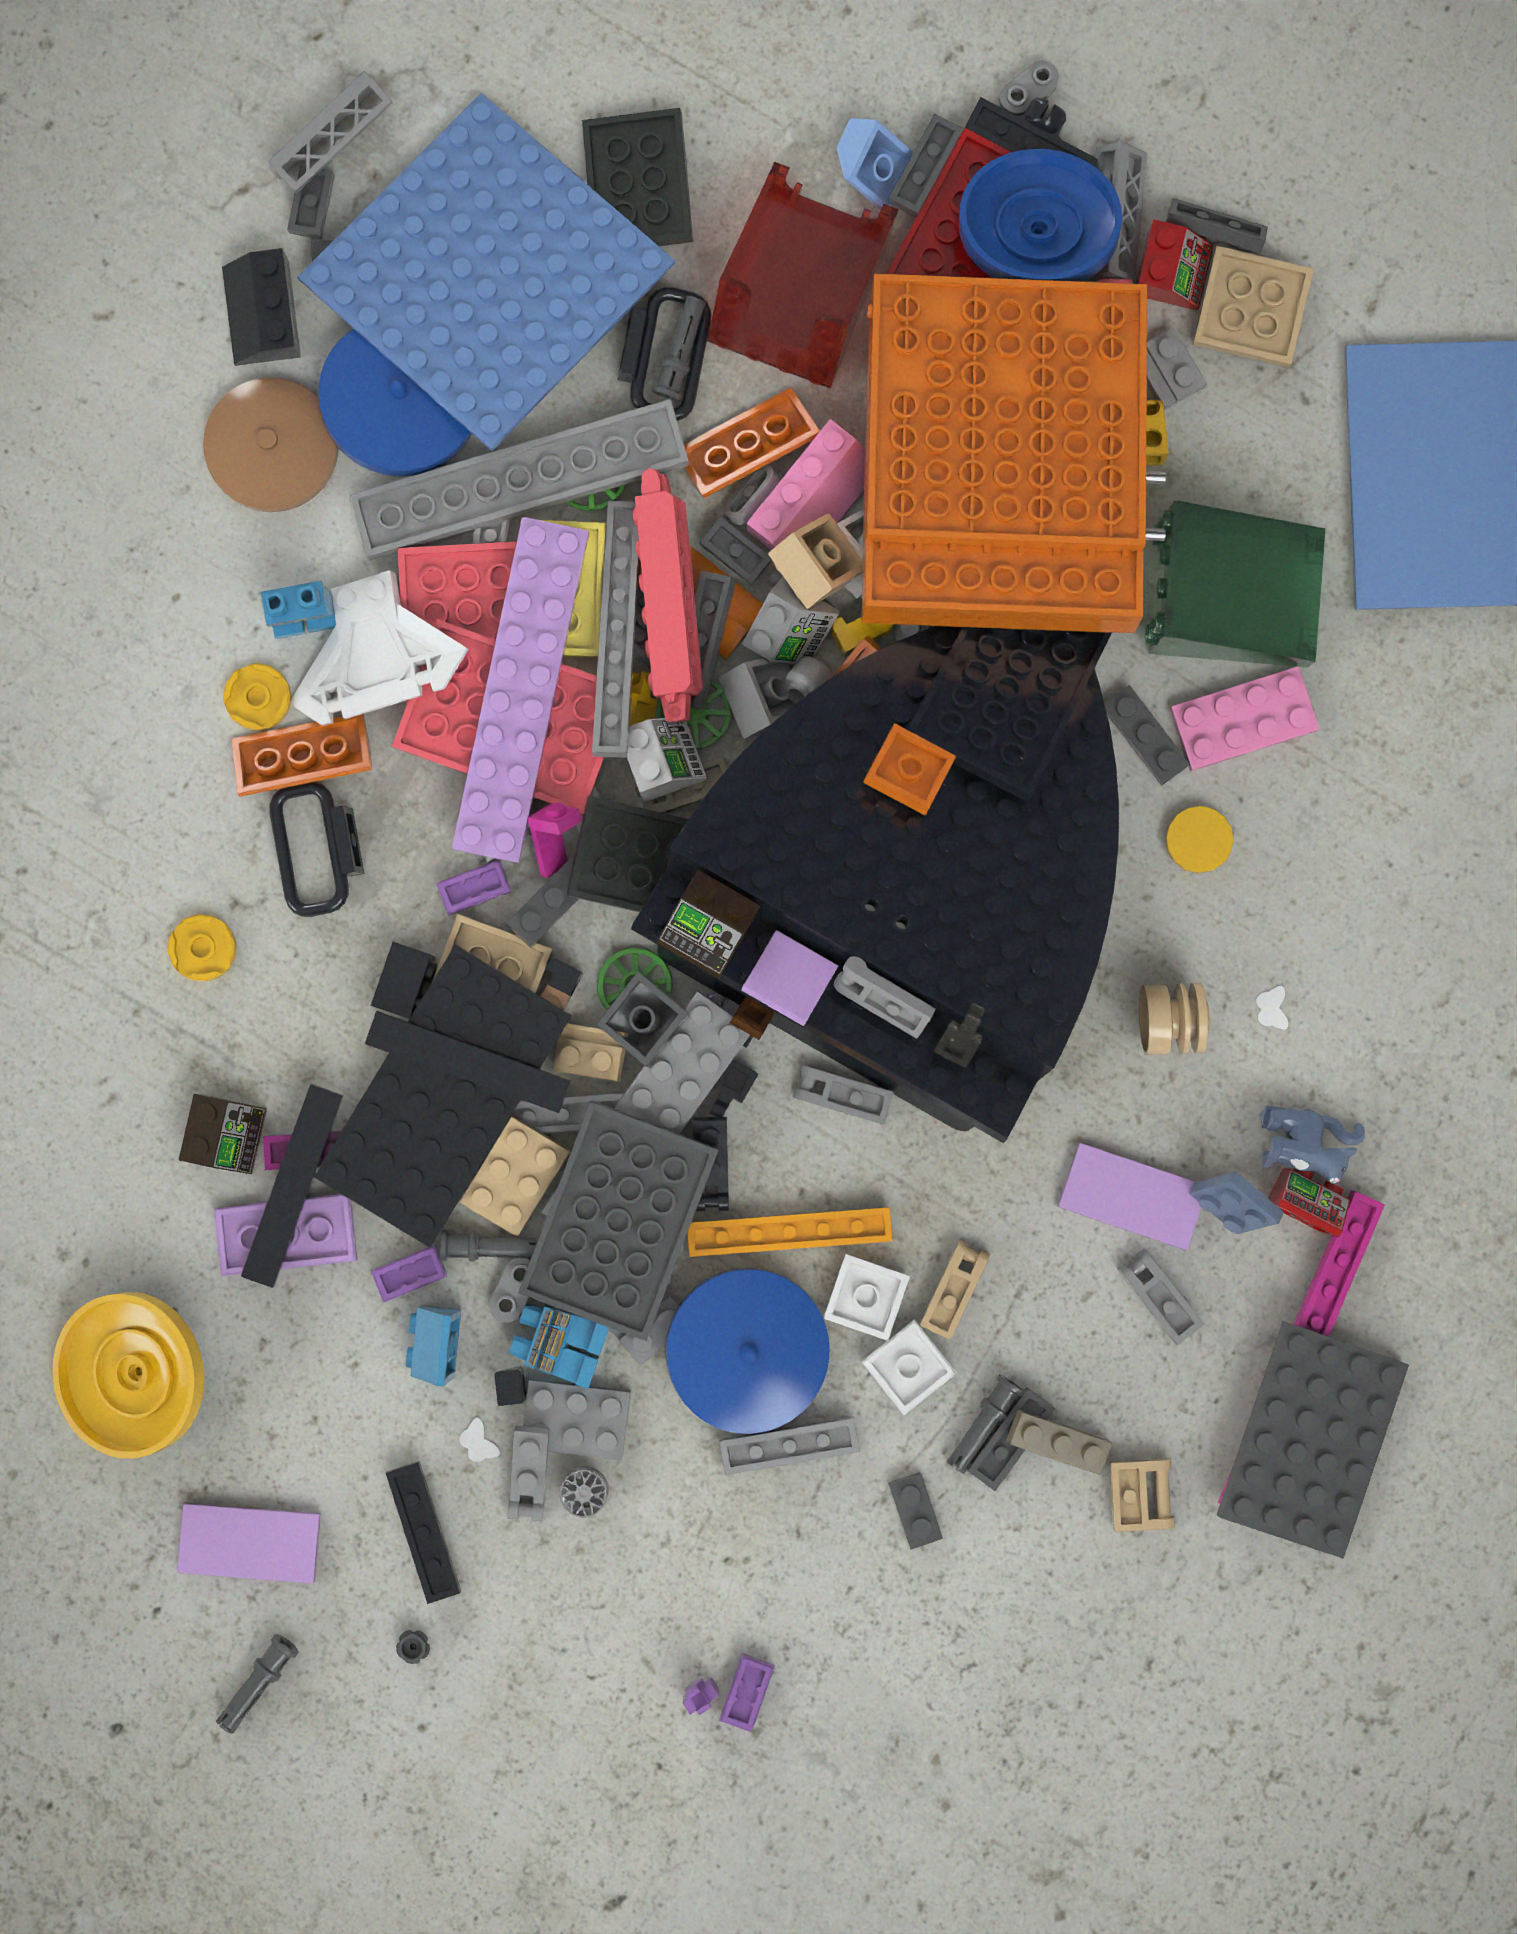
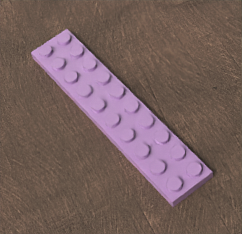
(520, 690)

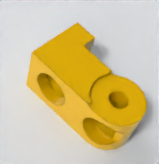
(1156, 434)
(851, 634)

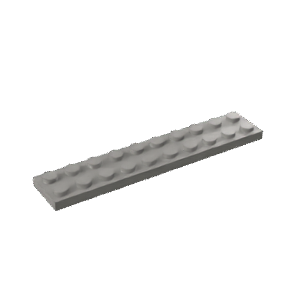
(519, 479)

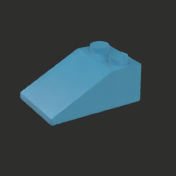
(434, 1344)

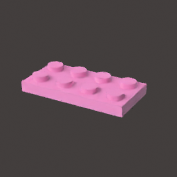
(1244, 718)

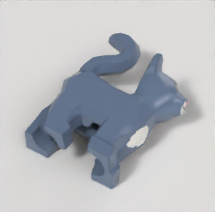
(1303, 1142)

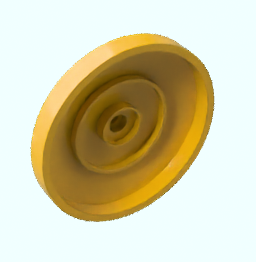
(128, 1374)

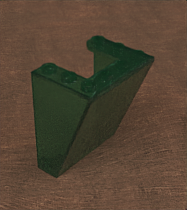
(1237, 587)

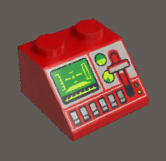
(1174, 264)
(1310, 1202)

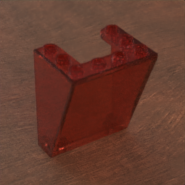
(798, 281)

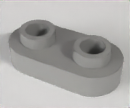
(1029, 87)
(751, 494)
(508, 1289)

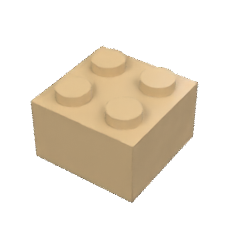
(817, 560)

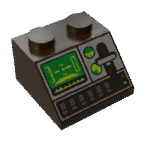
(708, 924)
(222, 1134)

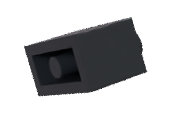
(403, 980)

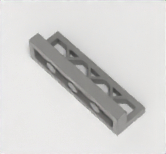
(324, 127)
(1114, 165)

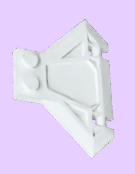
(375, 654)

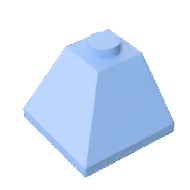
(872, 159)

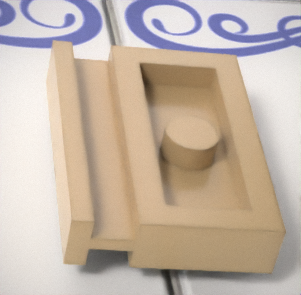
(589, 1053)

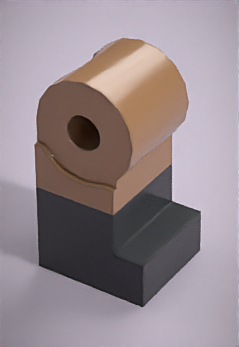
(561, 983)

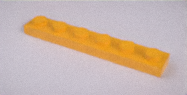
(789, 1231)

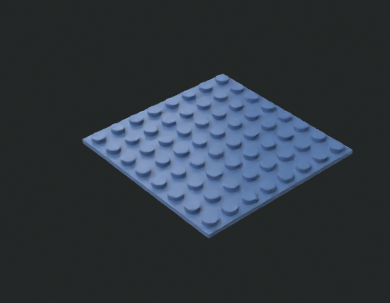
(486, 271)
(1433, 473)

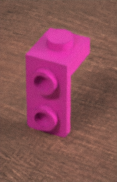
(547, 830)

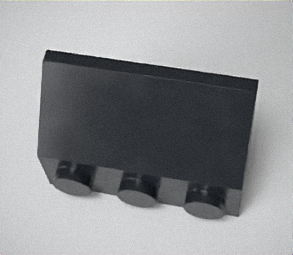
(261, 308)

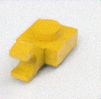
(642, 705)

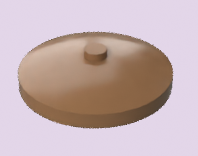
(269, 445)

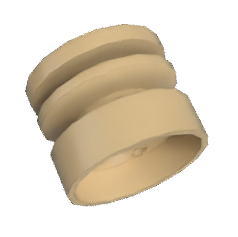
(1179, 1018)

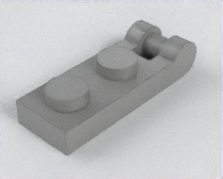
(883, 997)
(845, 1095)
(1161, 1298)
(528, 1472)

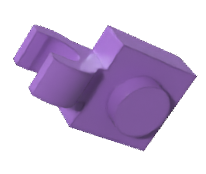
(699, 1696)

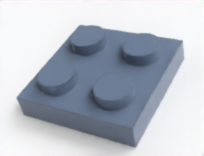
(1236, 1203)

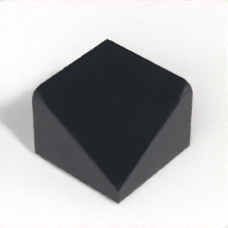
(510, 1386)

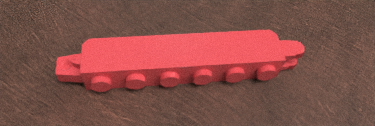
(668, 596)

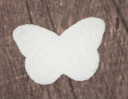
(1270, 1012)
(477, 1446)

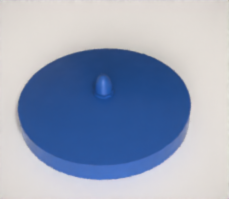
(1040, 217)
(382, 415)
(747, 1350)

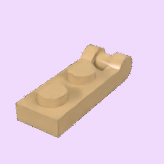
(954, 1291)

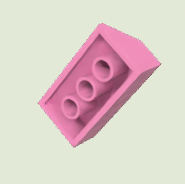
(820, 482)

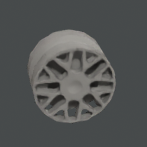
(584, 1492)

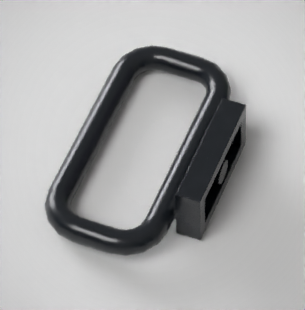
(639, 344)
(341, 841)

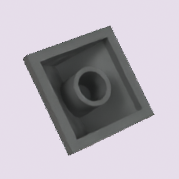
(647, 1015)

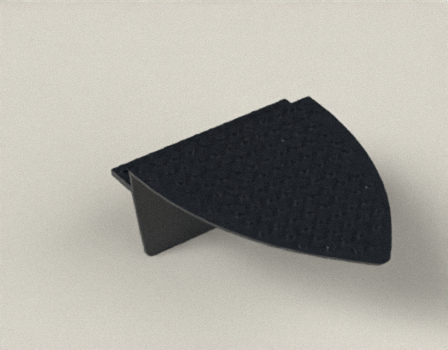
(992, 889)

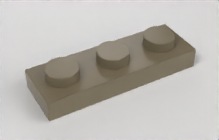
(1059, 1442)

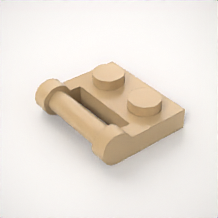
(1130, 1495)

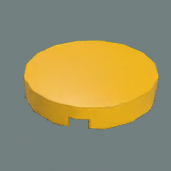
(257, 697)
(1199, 839)
(202, 947)

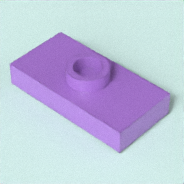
(473, 887)
(409, 1273)
(747, 1692)

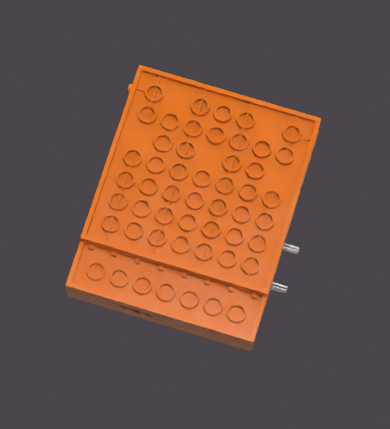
(1006, 454)

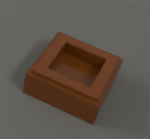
(752, 1017)

